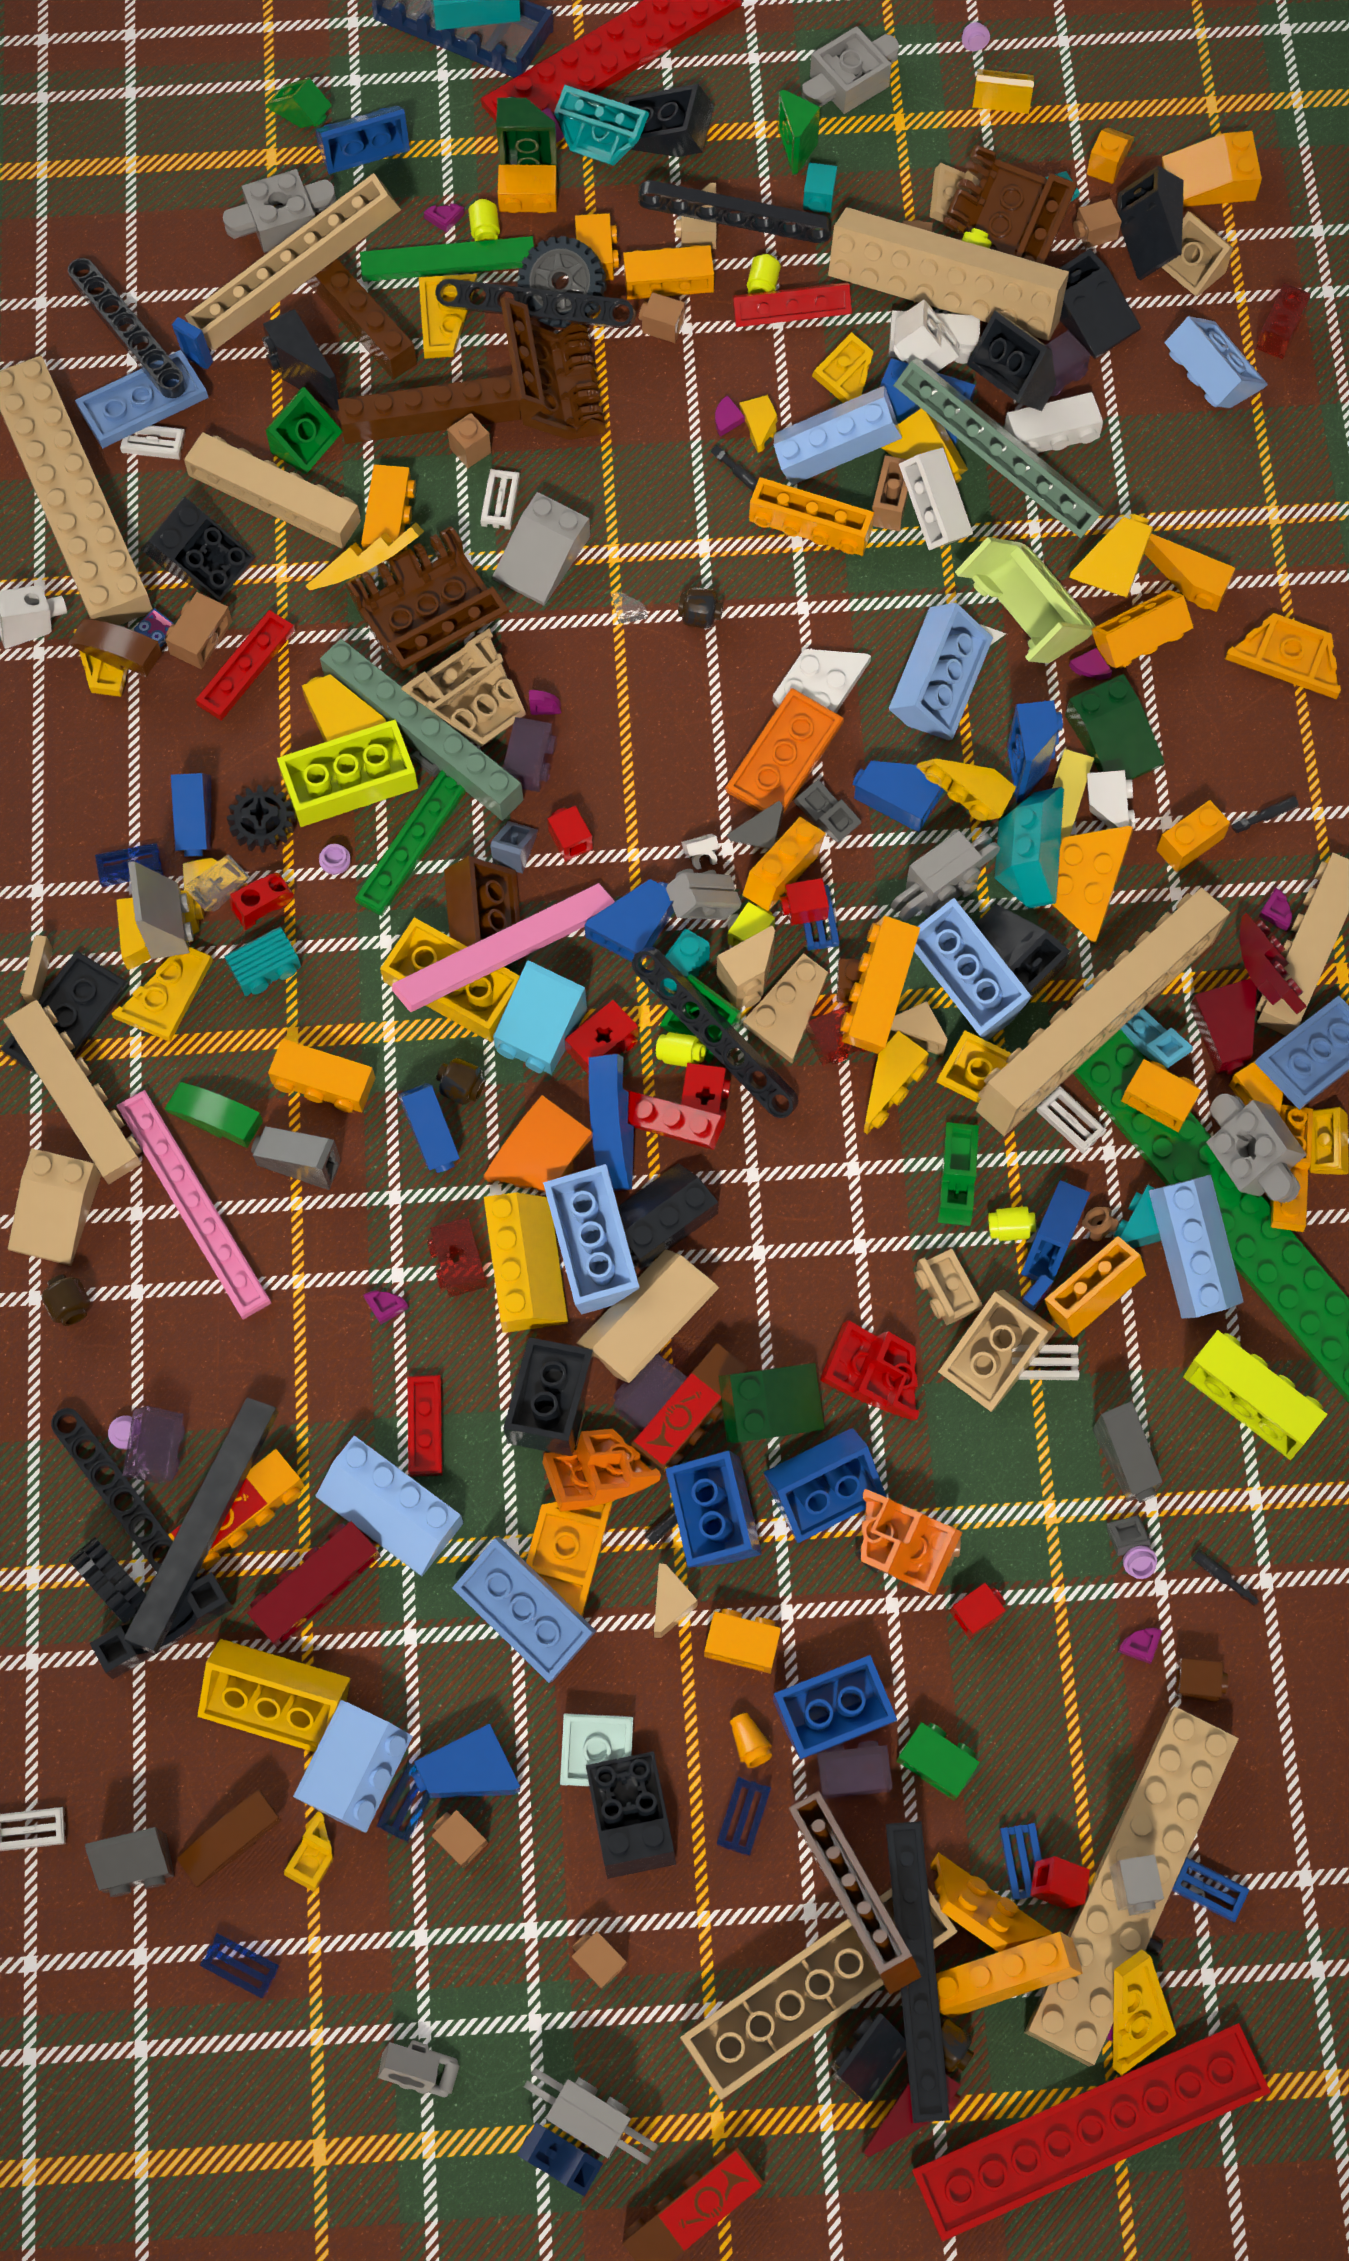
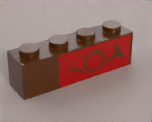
(687, 1412)
(696, 2210)

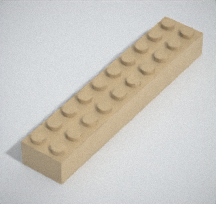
(70, 495)
(1100, 1011)
(1158, 1821)

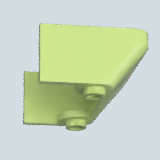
(1030, 595)

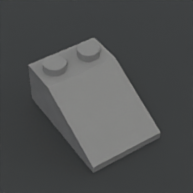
(542, 548)
(160, 912)

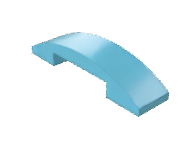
(1154, 1040)

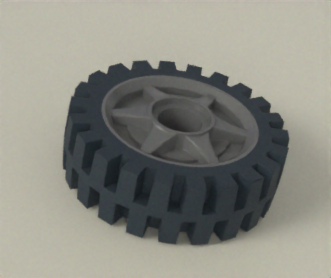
(557, 259)

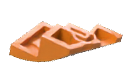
(539, 1148)

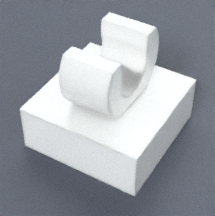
(701, 846)

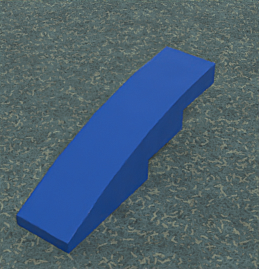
(609, 1119)

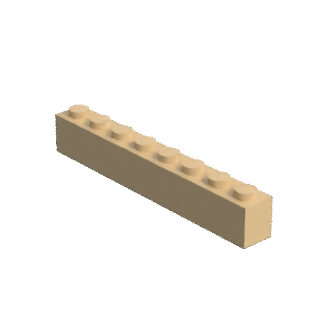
(293, 261)

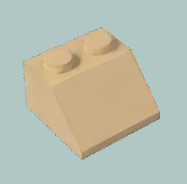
(745, 968)

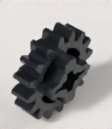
(275, 822)

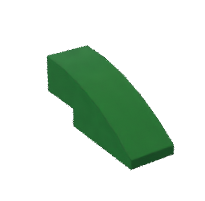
(214, 1113)
(958, 1174)

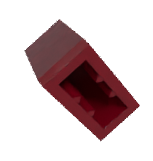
(1227, 1024)

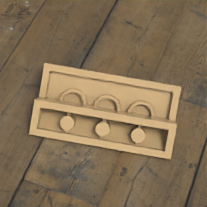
(649, 1317)

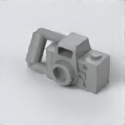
(417, 2068)

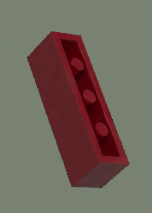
(313, 1584)

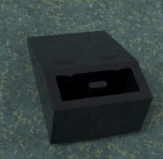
(1152, 220)
(1095, 306)
(198, 550)
(1024, 947)
(630, 1815)
(870, 2059)

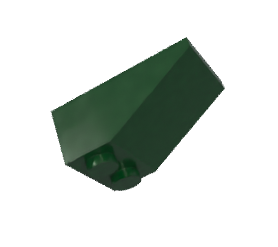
(1114, 729)
(771, 1403)

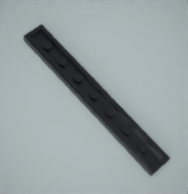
(201, 1526)
(920, 1997)

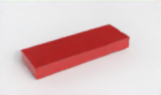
(424, 1425)

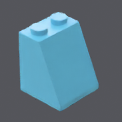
(539, 1018)

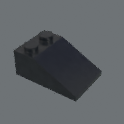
(675, 121)
(299, 358)
(549, 1397)

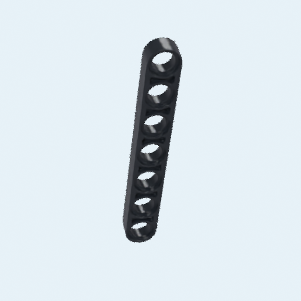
(723, 205)
(549, 298)
(127, 338)
(730, 1037)
(113, 1490)

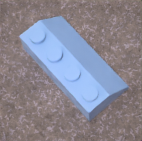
(836, 436)
(941, 671)
(970, 970)
(591, 1238)
(1196, 1247)
(388, 1506)

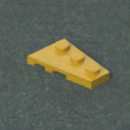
(441, 324)
(166, 996)
(1139, 2013)

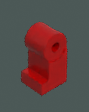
(260, 899)

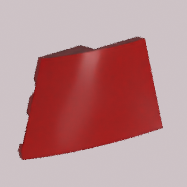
(874, 1370)

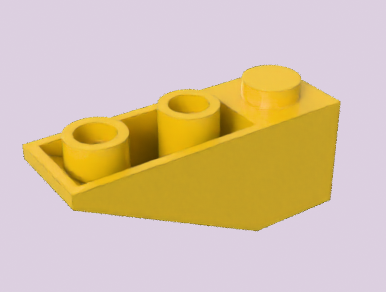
(975, 787)
(895, 1070)

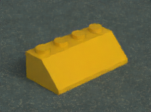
(473, 1006)
(525, 1262)
(270, 1695)

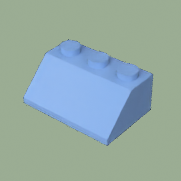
(1214, 362)
(353, 1766)

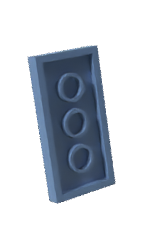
(136, 403)
(1310, 1055)
(524, 1609)

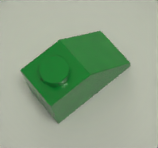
(300, 103)

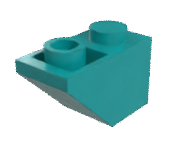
(1142, 1225)

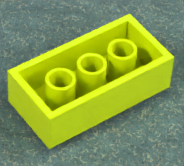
(348, 773)
(1255, 1394)

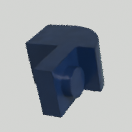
(560, 2159)

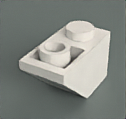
(1109, 797)

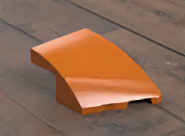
(598, 1471)
(906, 1542)

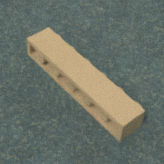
(273, 489)
(1313, 941)
(73, 1092)

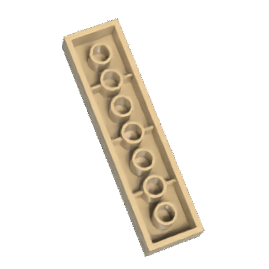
(946, 272)
(791, 2004)

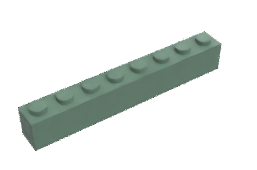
(998, 447)
(425, 731)

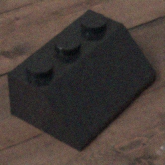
(1014, 362)
(665, 1213)

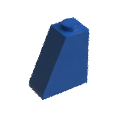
(897, 792)
(191, 812)
(632, 920)
(429, 1127)
(1055, 1231)
(467, 1768)

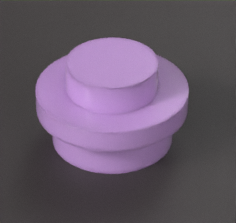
(975, 36)
(334, 859)
(119, 1431)
(1140, 1562)

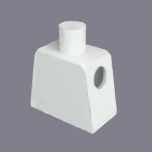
(27, 614)

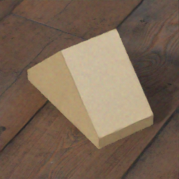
(921, 1027)
(672, 1601)

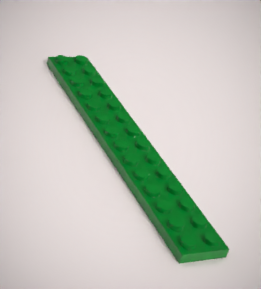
(1266, 1257)

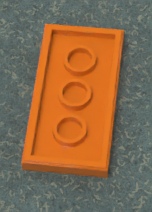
(784, 752)

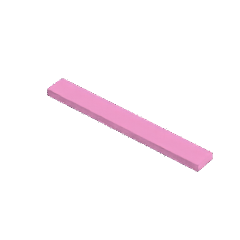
(500, 948)
(194, 1205)

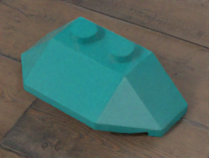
(598, 125)
(1031, 848)

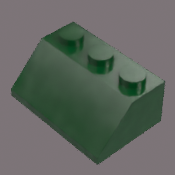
(524, 134)

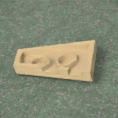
(786, 1009)

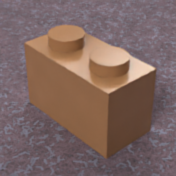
(890, 495)
(198, 630)

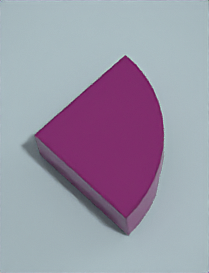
(444, 216)
(727, 416)
(1091, 665)
(543, 703)
(1277, 910)
(385, 1305)
(1141, 1644)

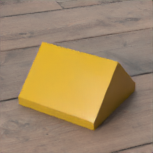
(1003, 91)
(971, 1064)

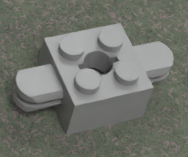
(840, 60)
(278, 222)
(944, 874)
(1267, 1140)
(590, 2118)

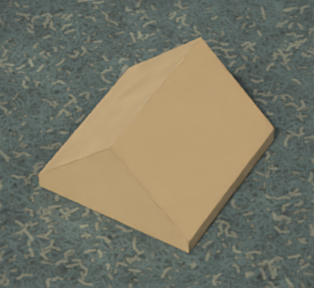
(1202, 257)

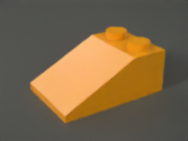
(1217, 169)

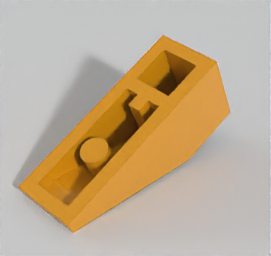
(1192, 573)

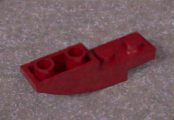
(1266, 964)

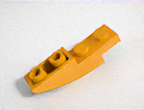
(1293, 1214)

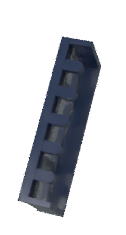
(498, 46)

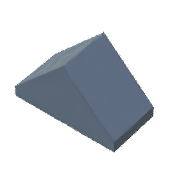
(513, 846)

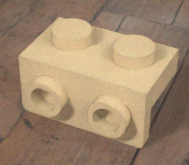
(944, 187)
(948, 1287)

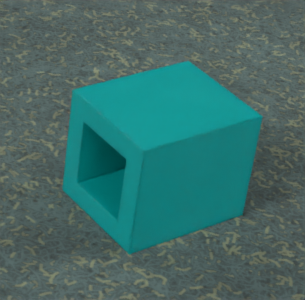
(819, 187)

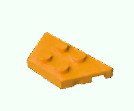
(1290, 654)
(1088, 877)
(568, 1549)
(982, 1910)

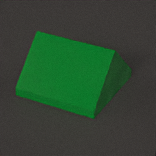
(797, 128)
(302, 432)
(673, 1024)

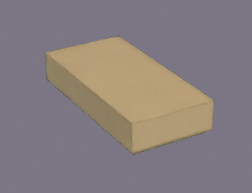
(36, 969)

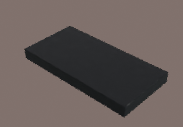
(80, 1001)

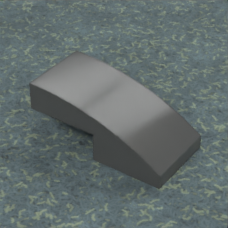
(826, 812)

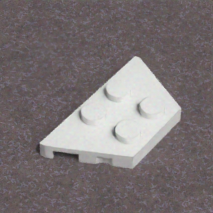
(823, 676)

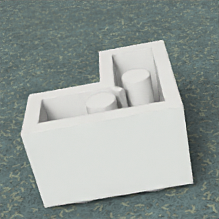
(924, 336)

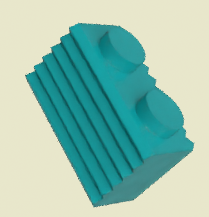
(688, 956)
(263, 962)

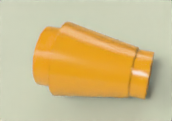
(750, 1741)

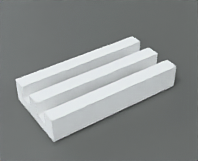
(152, 445)
(497, 520)
(1061, 1127)
(1073, 1361)
(59, 1827)

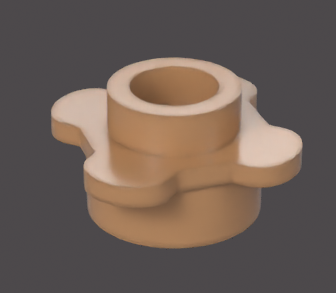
(1100, 1222)

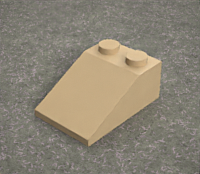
(53, 1206)
(984, 1355)

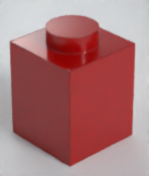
(569, 833)
(805, 902)
(978, 1610)
(1060, 1882)

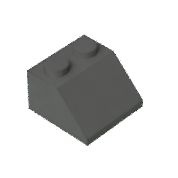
(130, 1861)

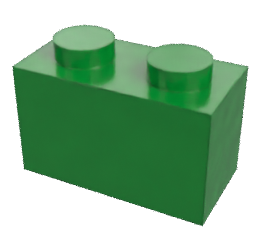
(938, 1760)

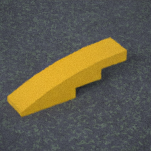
(356, 561)

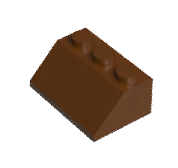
(480, 899)

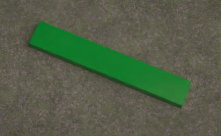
(444, 259)
(410, 844)

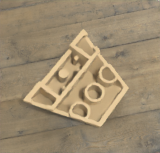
(470, 691)

